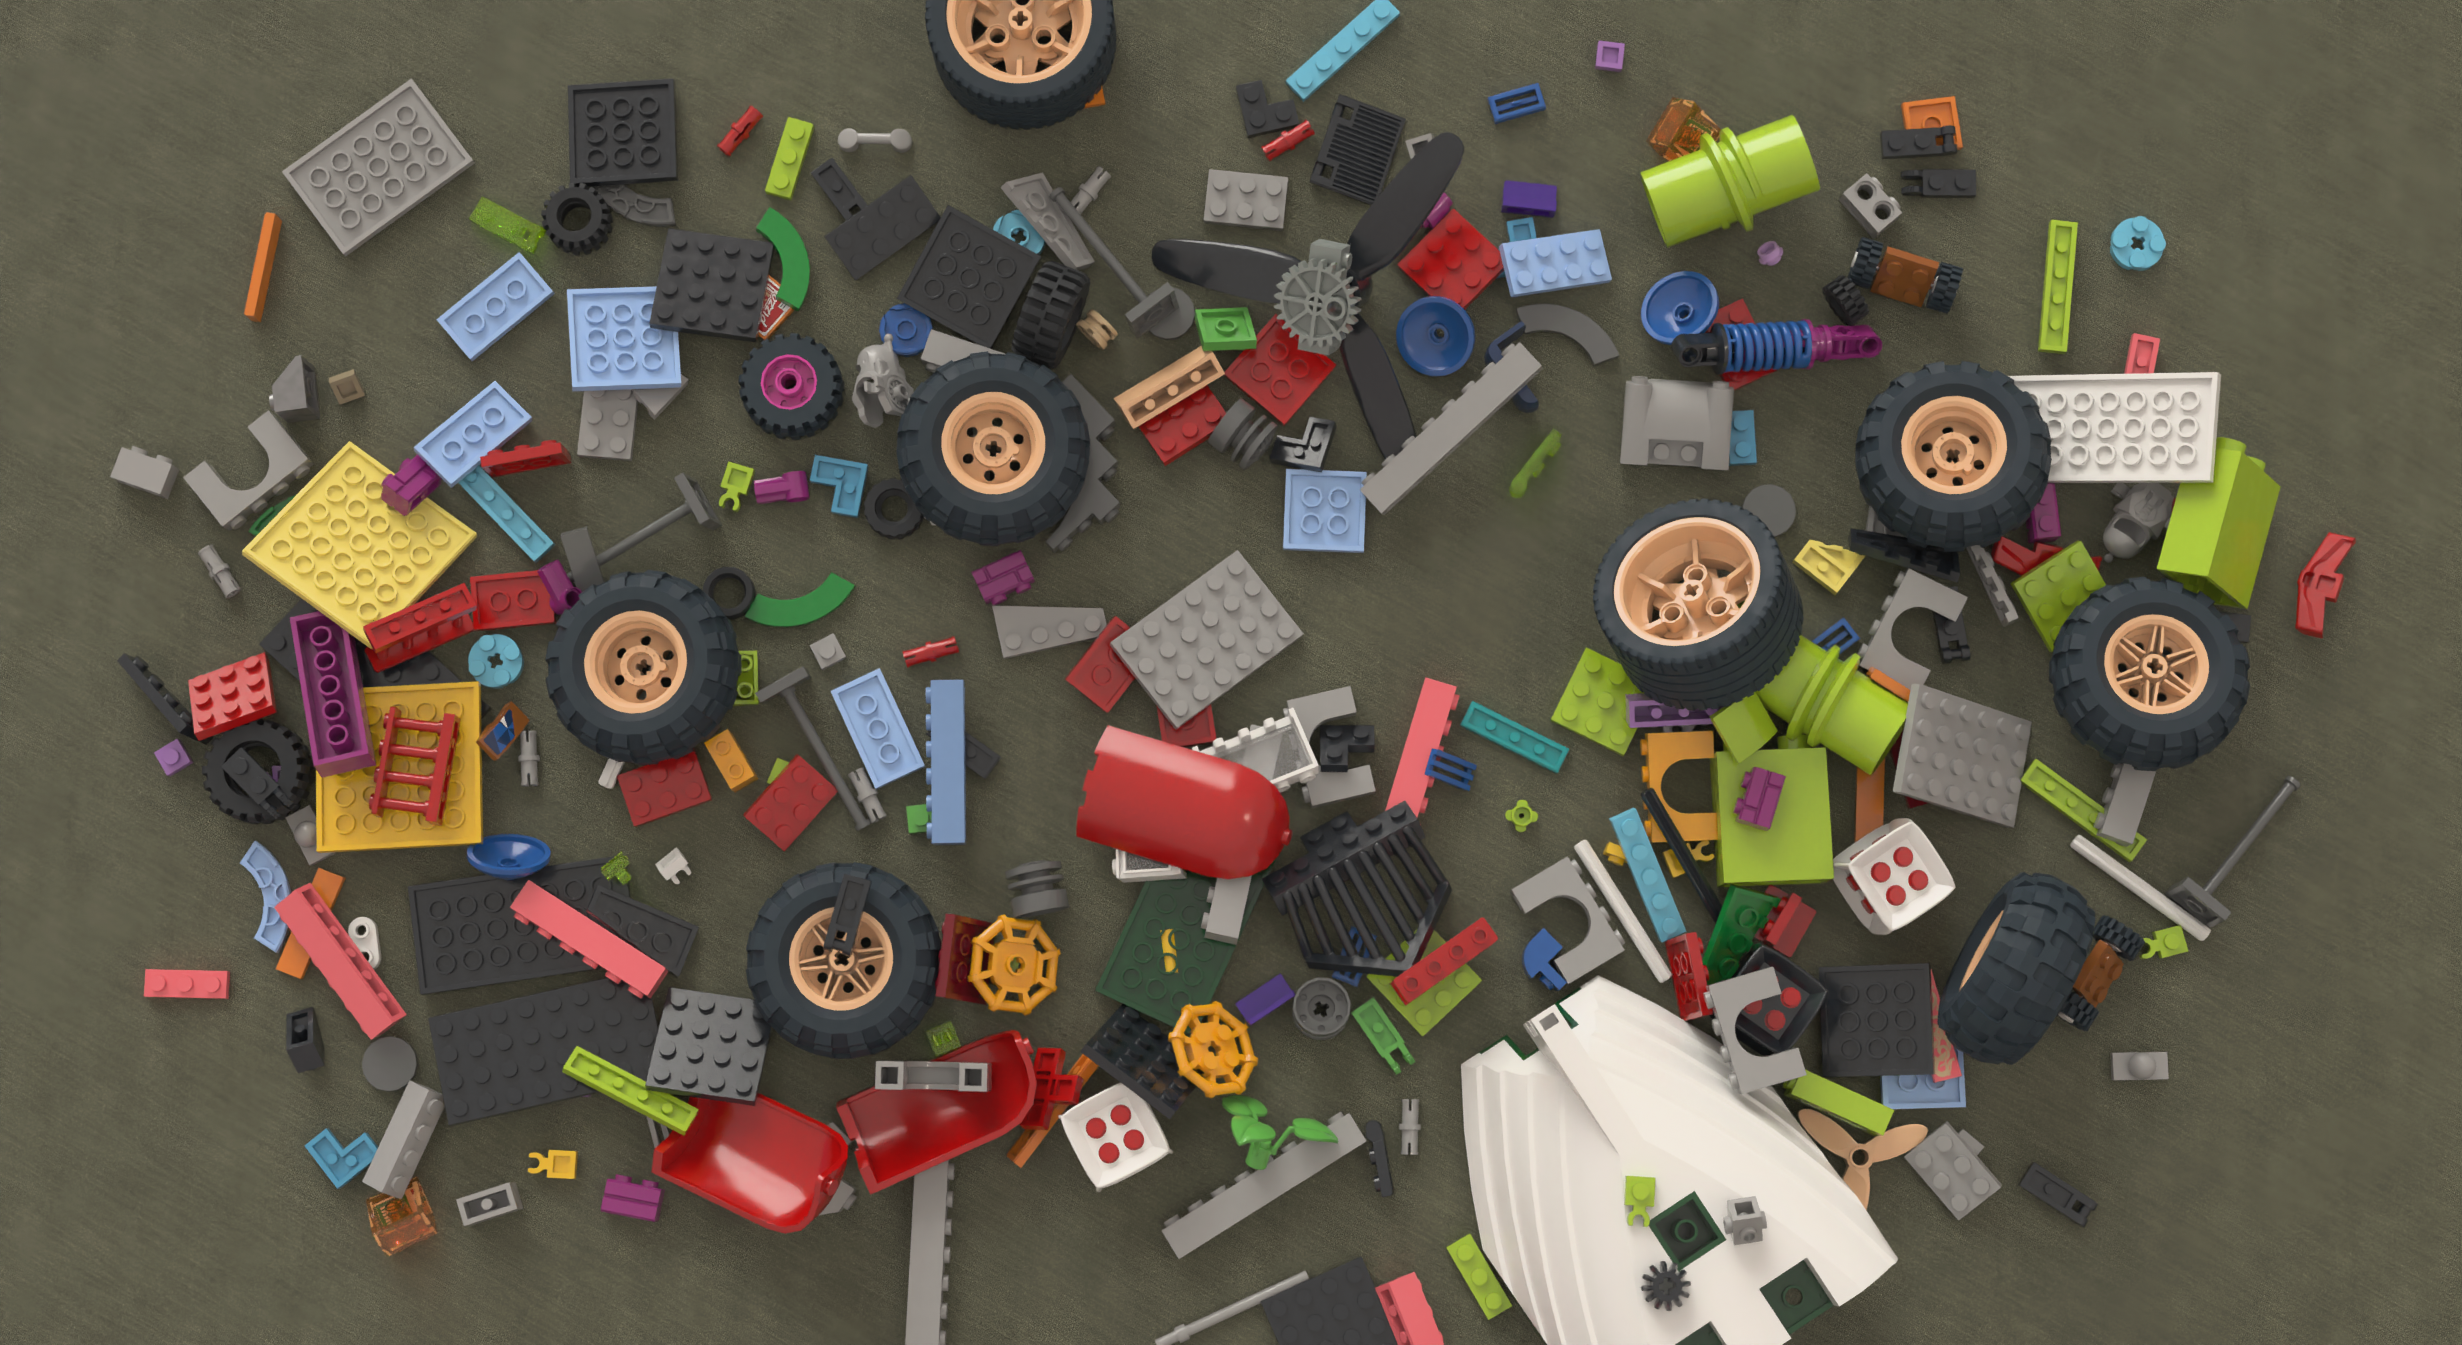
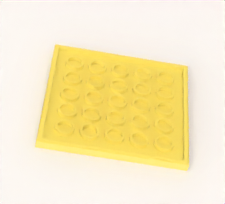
(352, 549)

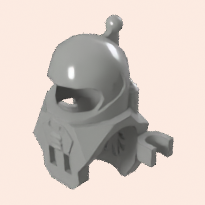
(890, 390)
(2137, 518)

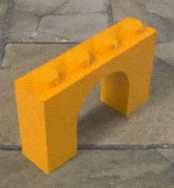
(1661, 753)

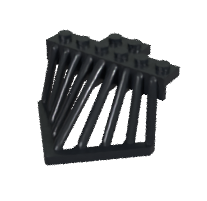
(1340, 853)

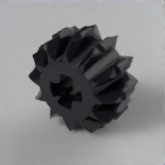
(1657, 1279)

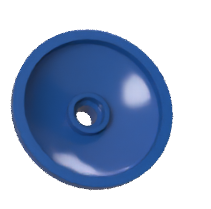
(1673, 299)
(1419, 339)
(509, 856)

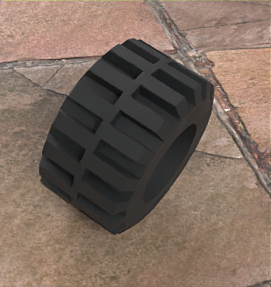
(570, 199)

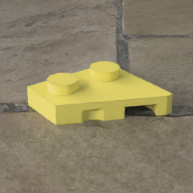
(1827, 564)

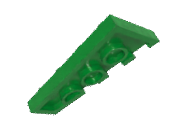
(1736, 926)

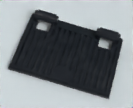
(1358, 150)

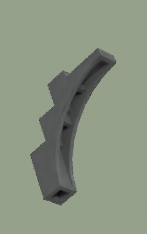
(1094, 498)

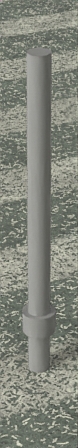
(1183, 1332)

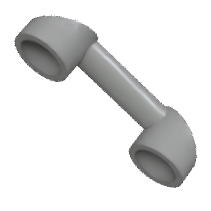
(898, 138)

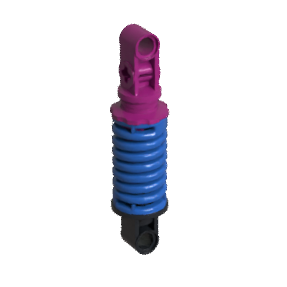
(1774, 345)

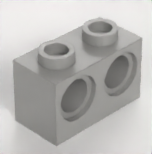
(1864, 210)

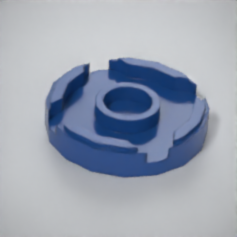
(908, 328)

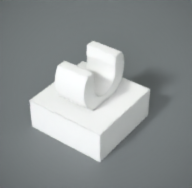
(672, 864)

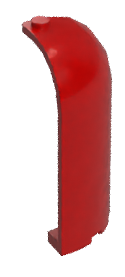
(1182, 807)
(920, 1128)
(756, 1161)

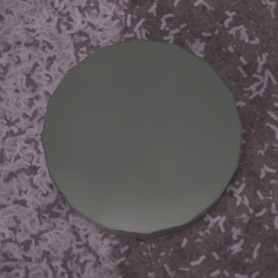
(1178, 322)
(1772, 506)
(390, 1063)

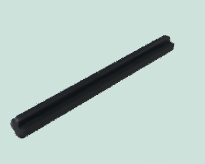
(1682, 852)

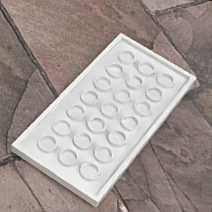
(2129, 426)

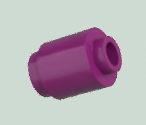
(1439, 212)

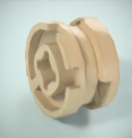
(1097, 329)

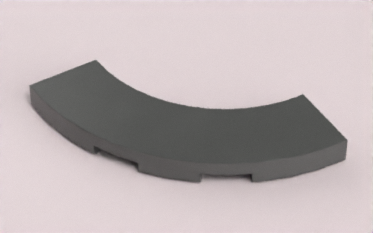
(638, 207)
(1571, 324)

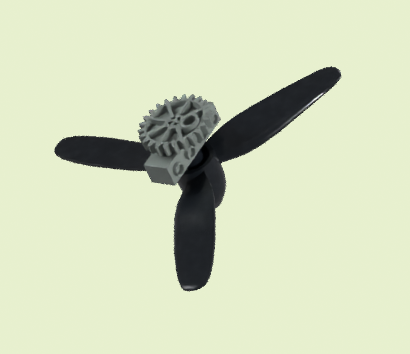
(1325, 300)

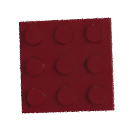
(956, 959)

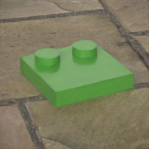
(1225, 329)

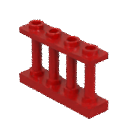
(419, 628)
(438, 782)
(1444, 961)

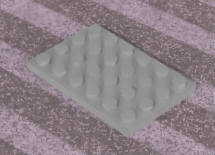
(378, 167)
(1206, 639)
(1962, 756)

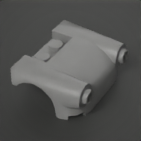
(1677, 423)

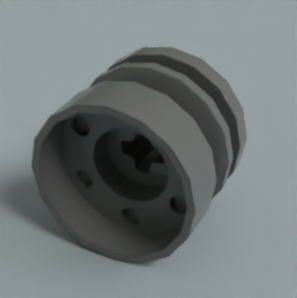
(1244, 435)
(1037, 889)
(1326, 994)

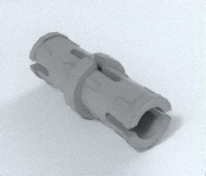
(1090, 189)
(219, 571)
(528, 758)
(867, 795)
(1410, 1127)

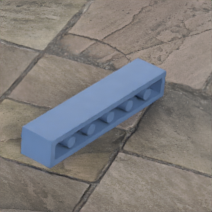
(948, 766)

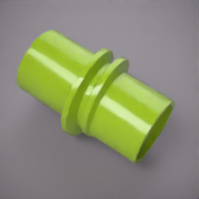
(1730, 180)
(1835, 705)

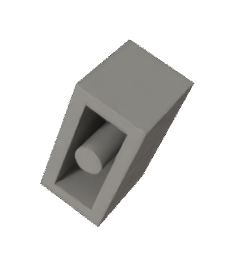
(144, 472)
(489, 1204)

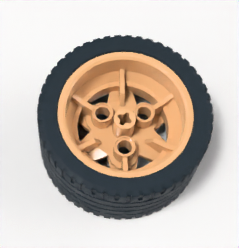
(1021, 95)
(1702, 654)

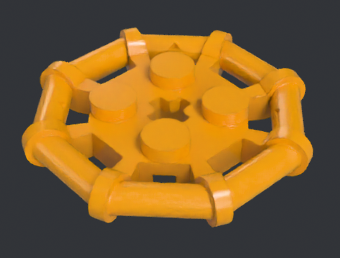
(999, 965)
(1222, 1040)

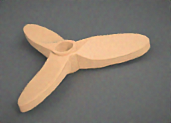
(1879, 1148)

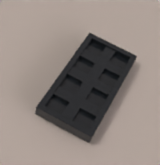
(882, 227)

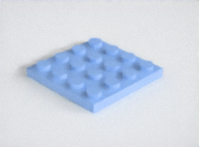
(615, 343)

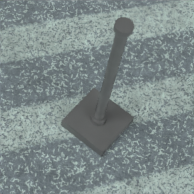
(1151, 308)
(695, 503)
(785, 688)
(2198, 900)

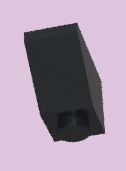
(304, 1040)

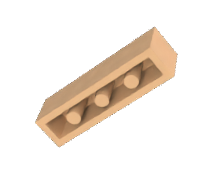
(1168, 386)

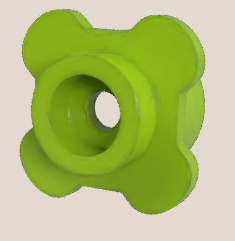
(1529, 815)

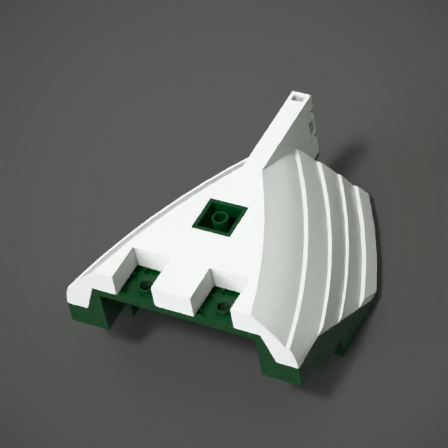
(1649, 1096)

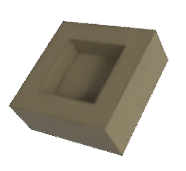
(346, 386)

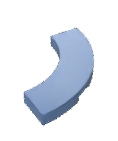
(275, 888)

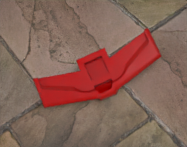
(2022, 559)
(2320, 583)

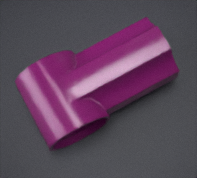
(789, 488)
(559, 587)

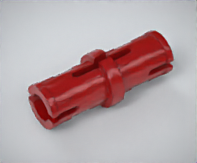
(740, 131)
(1288, 140)
(930, 651)

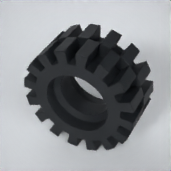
(1845, 300)

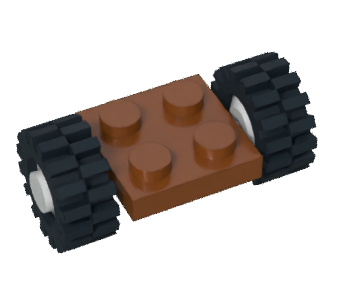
(1905, 276)
(2100, 971)

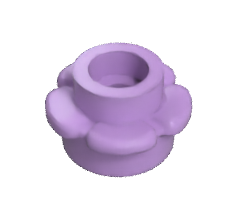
(1770, 253)

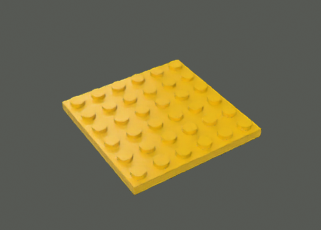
(343, 799)

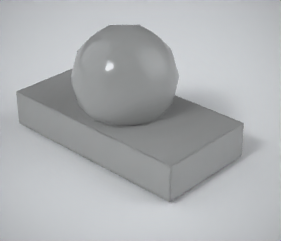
(304, 830)
(2139, 1066)

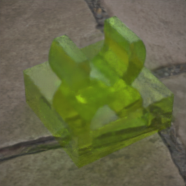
(943, 1038)

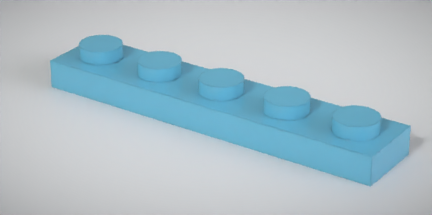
(1342, 48)
(507, 514)
(1647, 874)

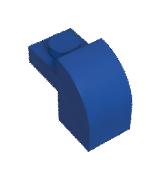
(1536, 958)

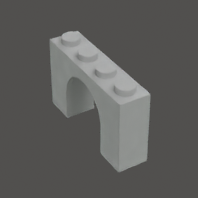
(286, 464)
(1911, 591)
(1330, 786)
(1564, 882)
(1727, 1001)
(933, 1075)

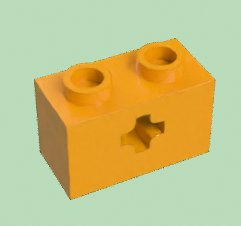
(731, 760)

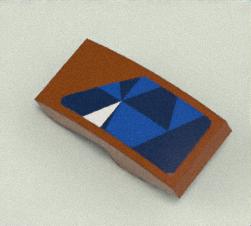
(503, 731)

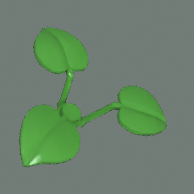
(1248, 1129)

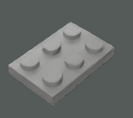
(1245, 200)
(608, 425)
(1953, 1170)

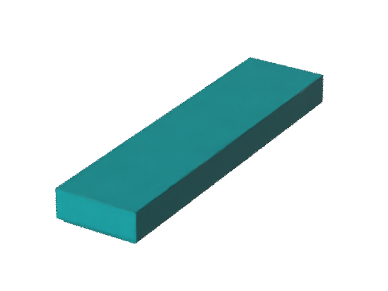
(1514, 737)

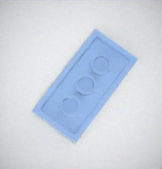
(1555, 263)
(495, 306)
(472, 432)
(878, 728)

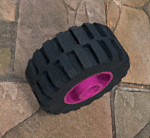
(798, 409)

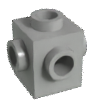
(1744, 1220)

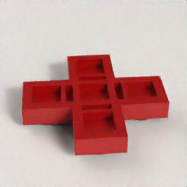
(1050, 1088)

